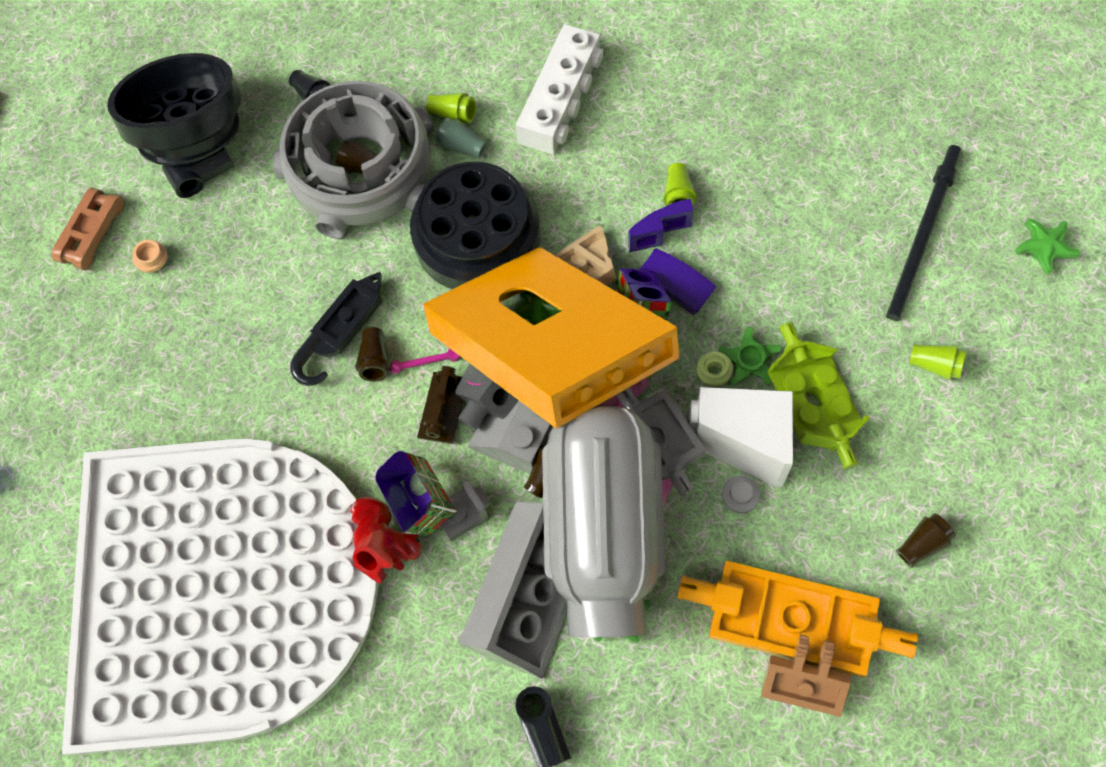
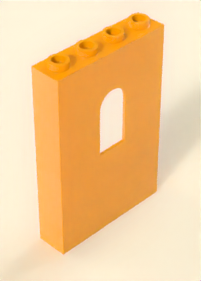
(566, 361)

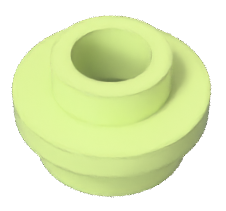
(714, 359)

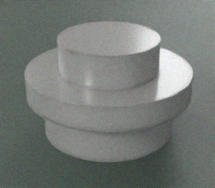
(740, 494)

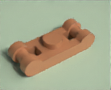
(87, 228)

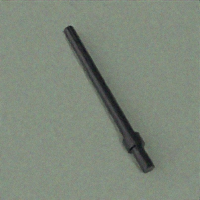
(943, 178)

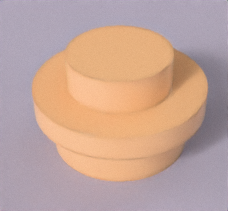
(149, 256)

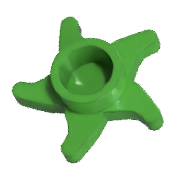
(1046, 244)
(535, 309)
(750, 358)

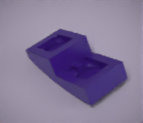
(650, 230)
(679, 280)

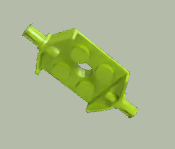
(810, 369)

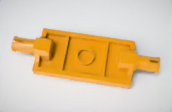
(772, 609)

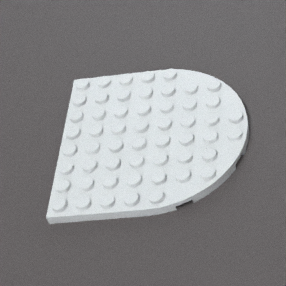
(208, 594)

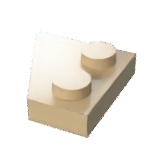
(590, 256)

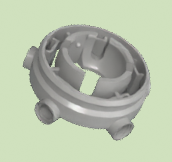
(348, 113)

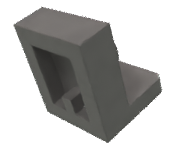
(470, 510)

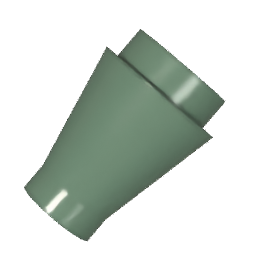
(459, 138)

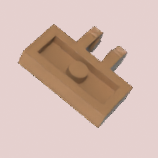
(807, 684)

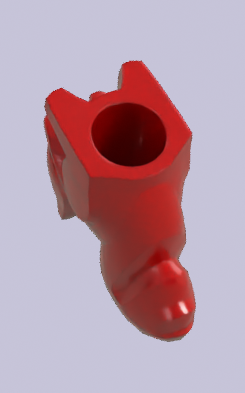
(378, 544)

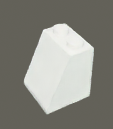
(746, 430)

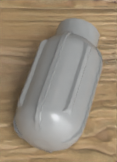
(603, 520)

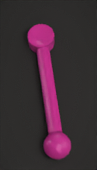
(397, 366)

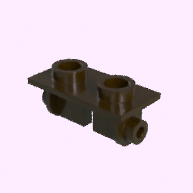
(441, 407)

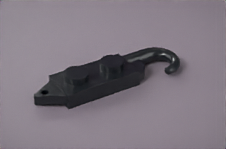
(338, 325)

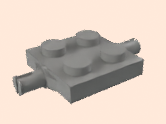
(672, 433)

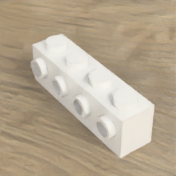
(558, 89)

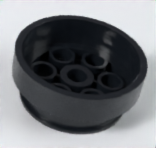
(177, 108)
(447, 255)

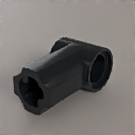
(190, 177)
(542, 731)

